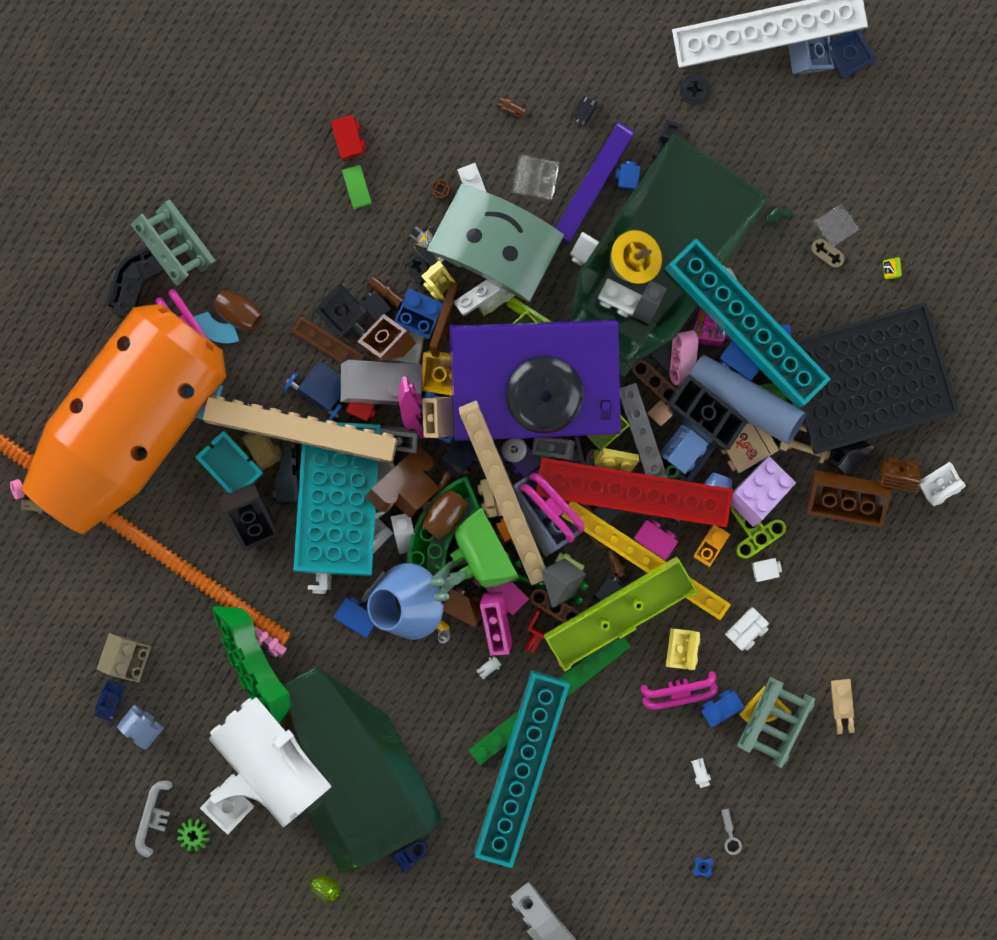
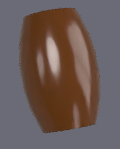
(238, 310)
(445, 514)

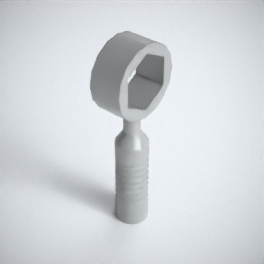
(729, 828)

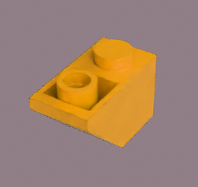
(711, 545)

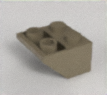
(123, 658)

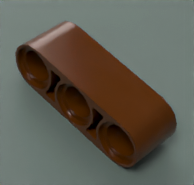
(645, 378)
(545, 605)

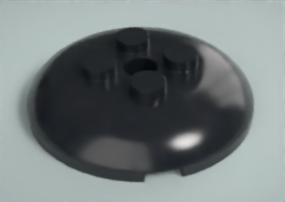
(541, 375)

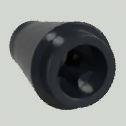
(585, 110)

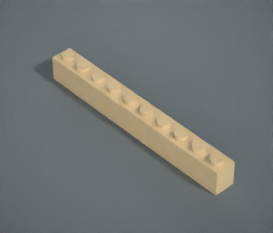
(300, 430)
(503, 491)

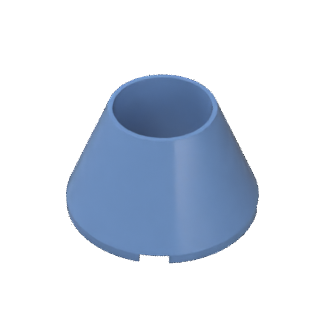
(419, 609)

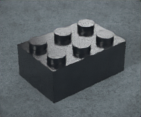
(248, 516)

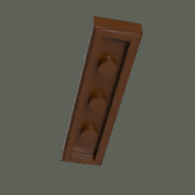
(444, 320)
(325, 341)

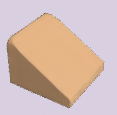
(659, 413)

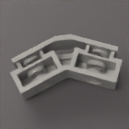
(540, 916)

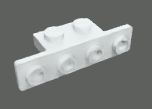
(484, 296)

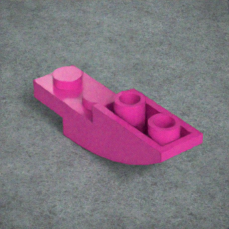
(410, 406)

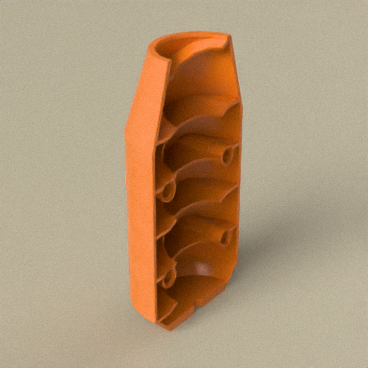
(130, 401)

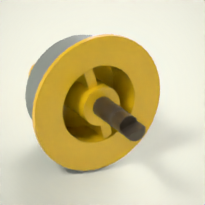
(635, 257)

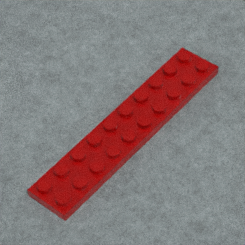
(637, 492)

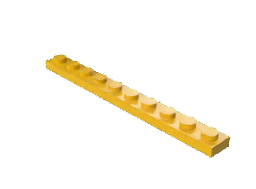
(642, 557)

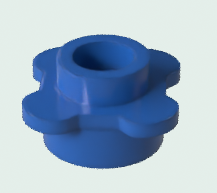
(704, 872)

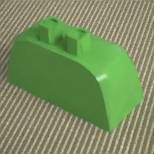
(482, 552)

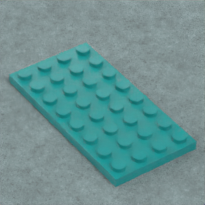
(333, 513)

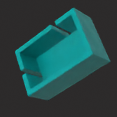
(229, 463)

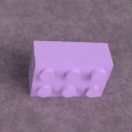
(761, 491)

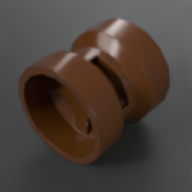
(441, 192)

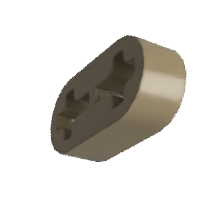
(824, 257)

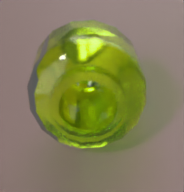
(325, 888)

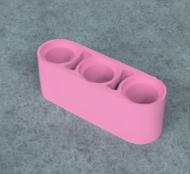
(683, 355)

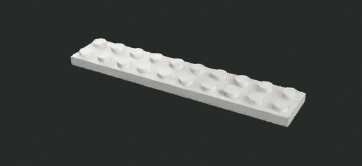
(767, 29)

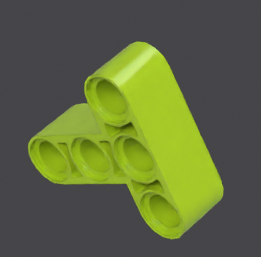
(766, 530)

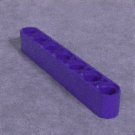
(594, 181)

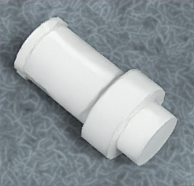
(701, 773)

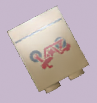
(750, 448)

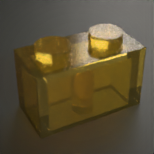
(263, 450)

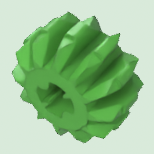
(199, 832)

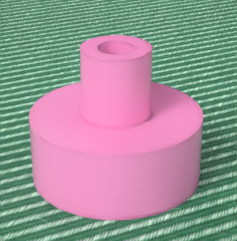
(16, 488)

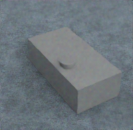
(376, 381)

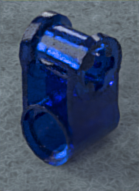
(408, 857)

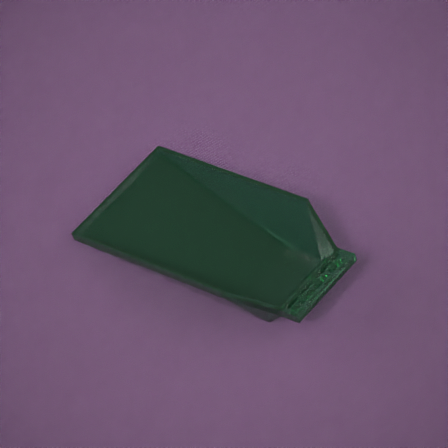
(675, 203)

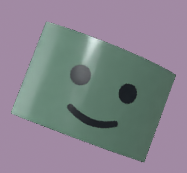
(496, 241)

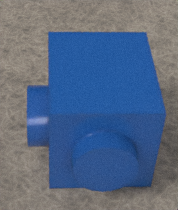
(628, 176)

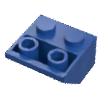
(419, 313)

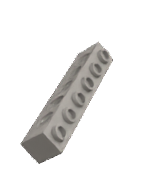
(641, 431)

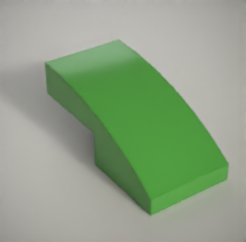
(356, 187)

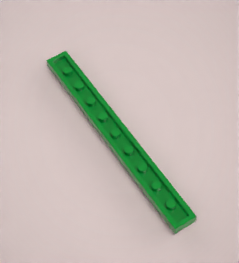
(576, 677)

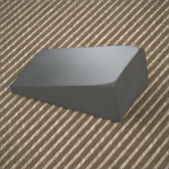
(553, 447)

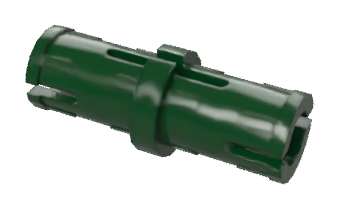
(673, 468)

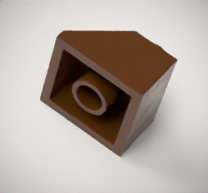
(386, 340)
(463, 607)

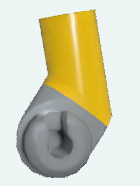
(443, 632)

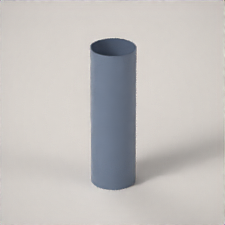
(750, 400)

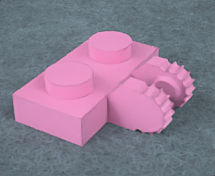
(274, 648)

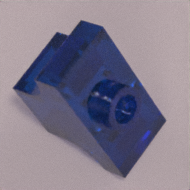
(109, 700)

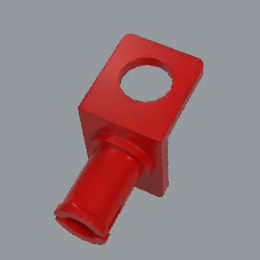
(537, 635)

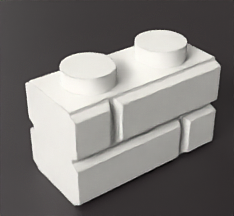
(747, 629)

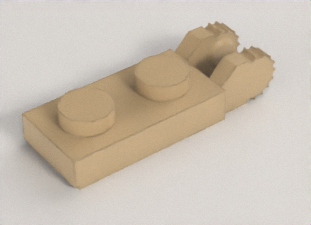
(842, 703)

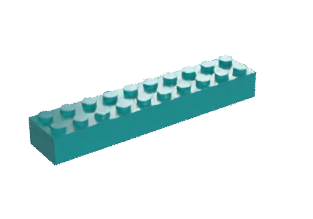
(747, 323)
(521, 769)

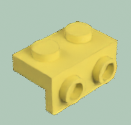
(437, 281)
(615, 459)
(683, 649)

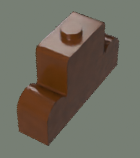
(406, 485)

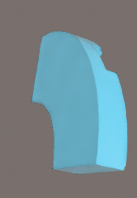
(216, 331)

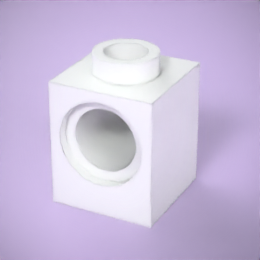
(766, 569)

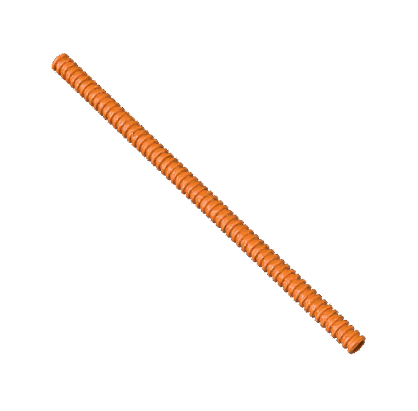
(165, 556)

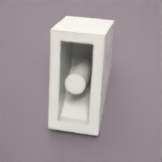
(583, 248)
(403, 531)

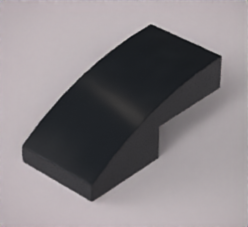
(667, 131)

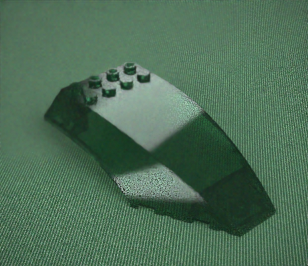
(375, 789)

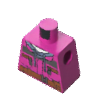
(708, 330)

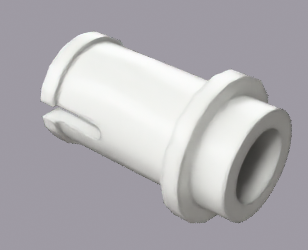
(489, 667)

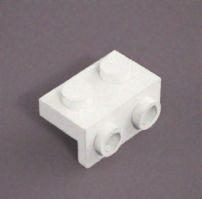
(941, 484)

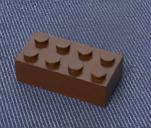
(848, 499)

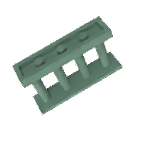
(184, 235)
(765, 707)

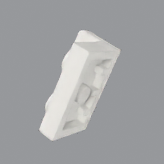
(619, 298)
(324, 583)

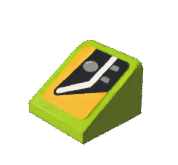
(892, 268)

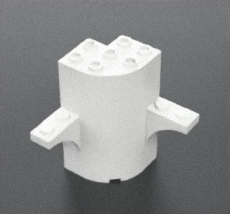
(267, 763)

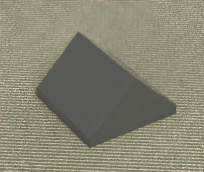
(562, 581)

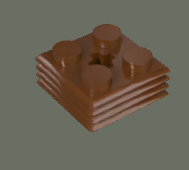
(900, 475)

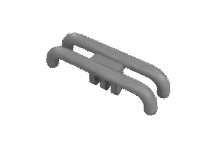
(151, 818)

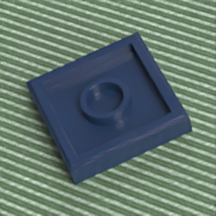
(850, 53)
(322, 386)

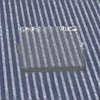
(836, 225)

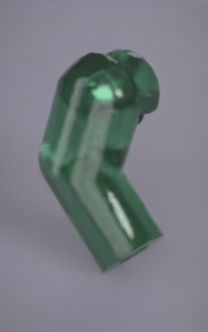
(778, 213)

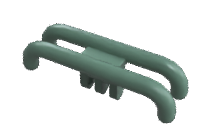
(447, 580)

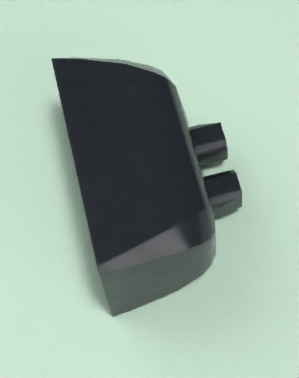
(705, 413)

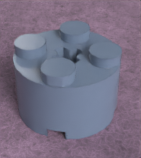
(140, 727)

